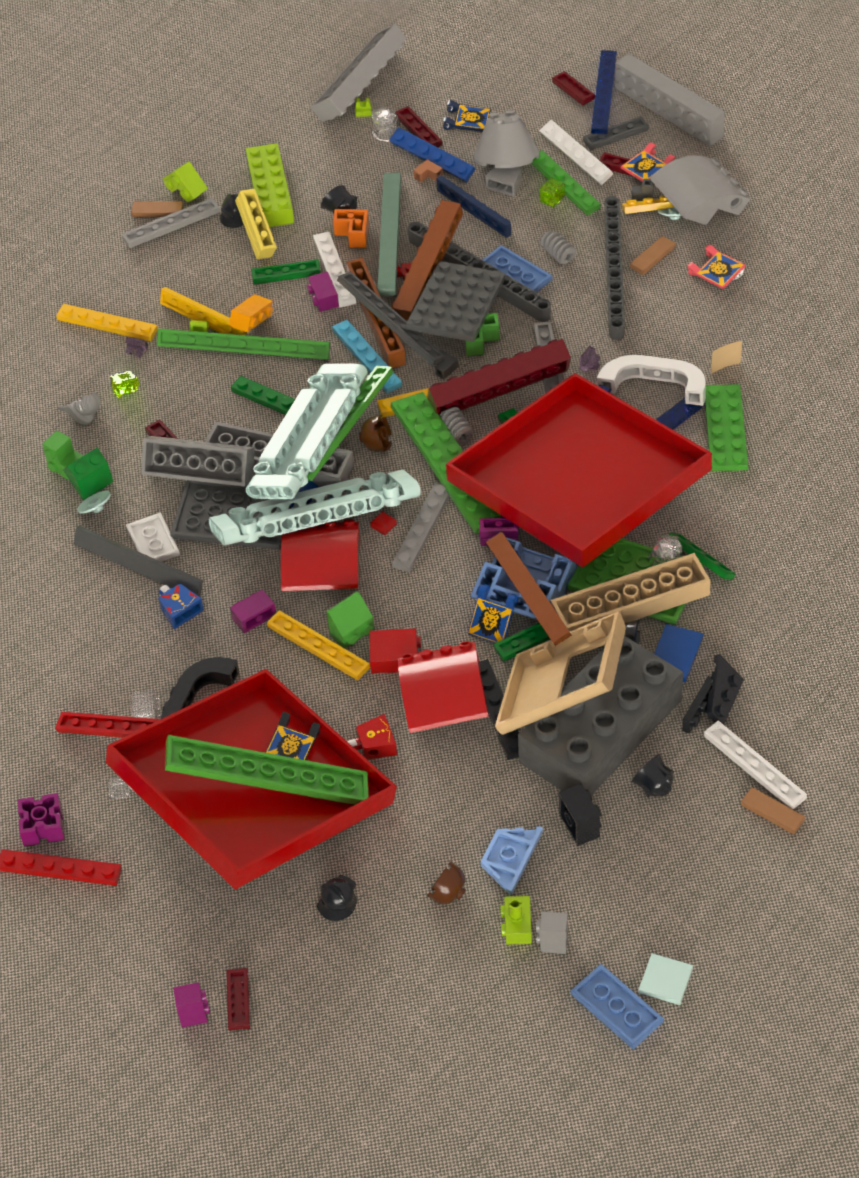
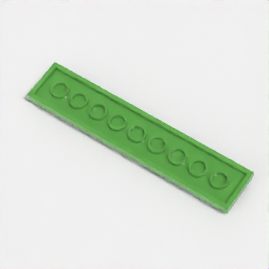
(438, 448)
(265, 770)

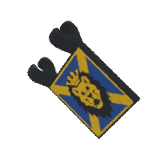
(291, 742)

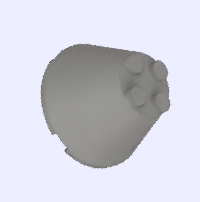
(505, 142)

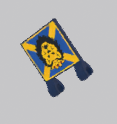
(467, 117)

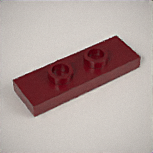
(573, 88)
(238, 999)

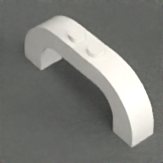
(655, 369)

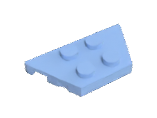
(509, 855)

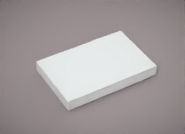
(153, 538)

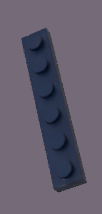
(474, 206)

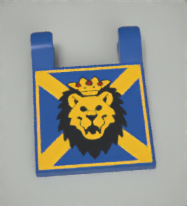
(491, 619)

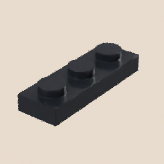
(697, 707)

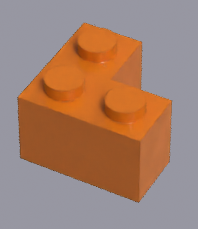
(353, 224)

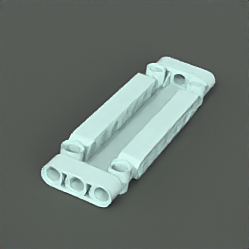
(306, 431)
(378, 491)

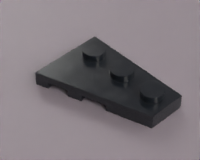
(724, 690)

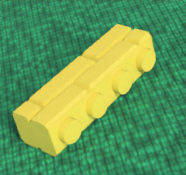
(255, 224)

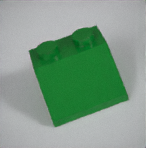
(89, 474)

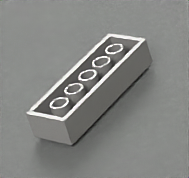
(197, 461)

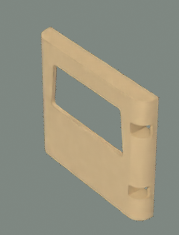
(540, 674)

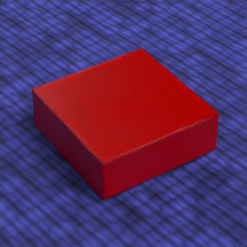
(383, 523)

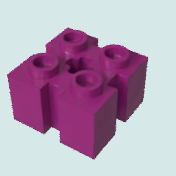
(40, 819)

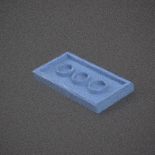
(518, 268)
(617, 1006)

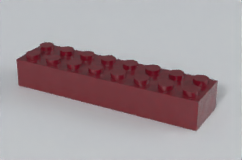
(500, 377)

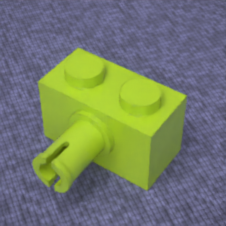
(517, 920)

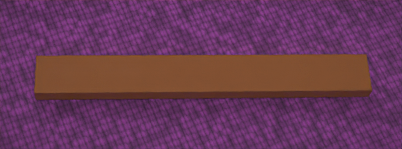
(528, 589)

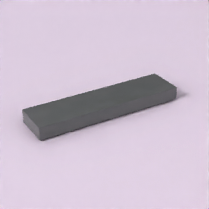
(616, 133)

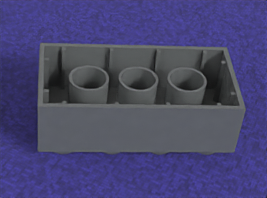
(600, 733)

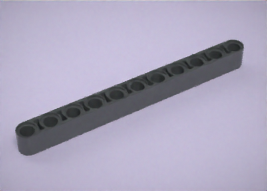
(614, 269)
(510, 291)

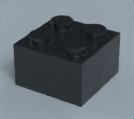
(580, 814)

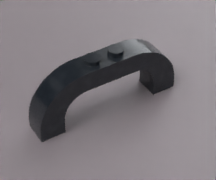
(202, 673)

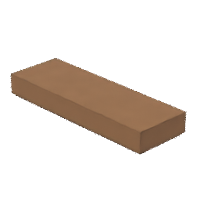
(155, 208)
(652, 255)
(773, 810)

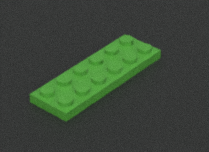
(726, 427)

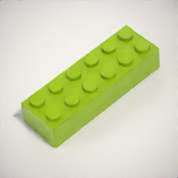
(270, 183)

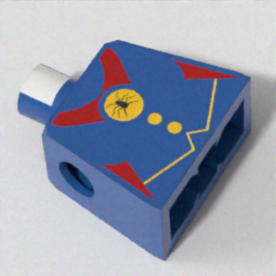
(179, 604)

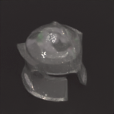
(383, 121)
(666, 549)

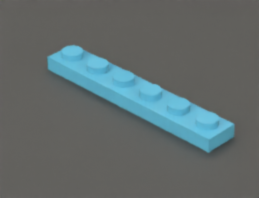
(364, 352)

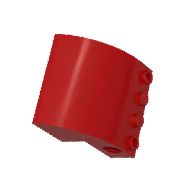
(321, 557)
(442, 687)

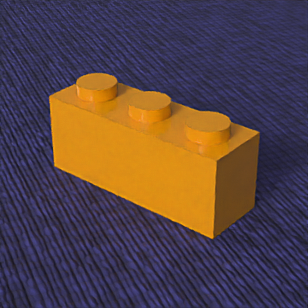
(251, 313)

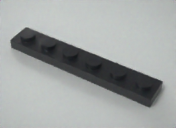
(494, 700)

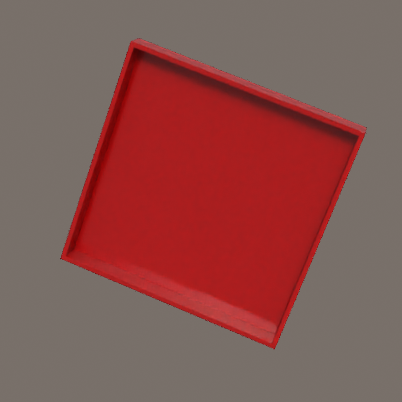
(579, 468)
(235, 825)

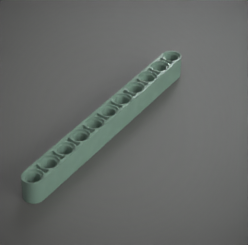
(389, 234)

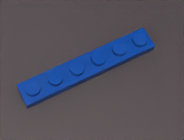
(432, 153)

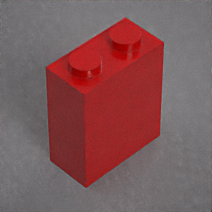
(390, 645)

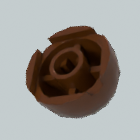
(375, 434)
(449, 885)

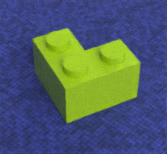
(186, 181)

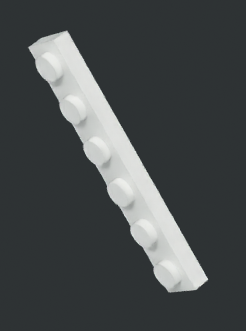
(576, 152)
(333, 265)
(755, 765)

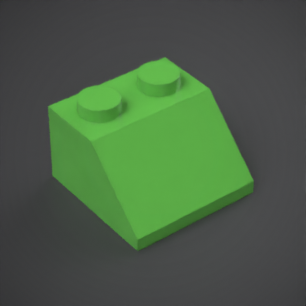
(350, 620)

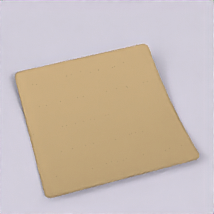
(726, 356)

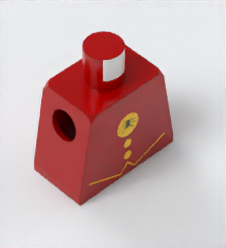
(375, 739)

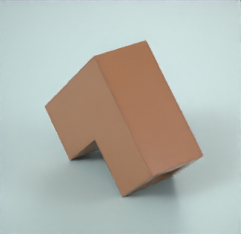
(426, 170)

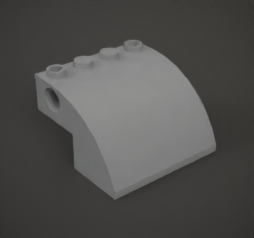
(700, 188)

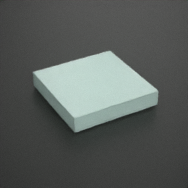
(665, 979)

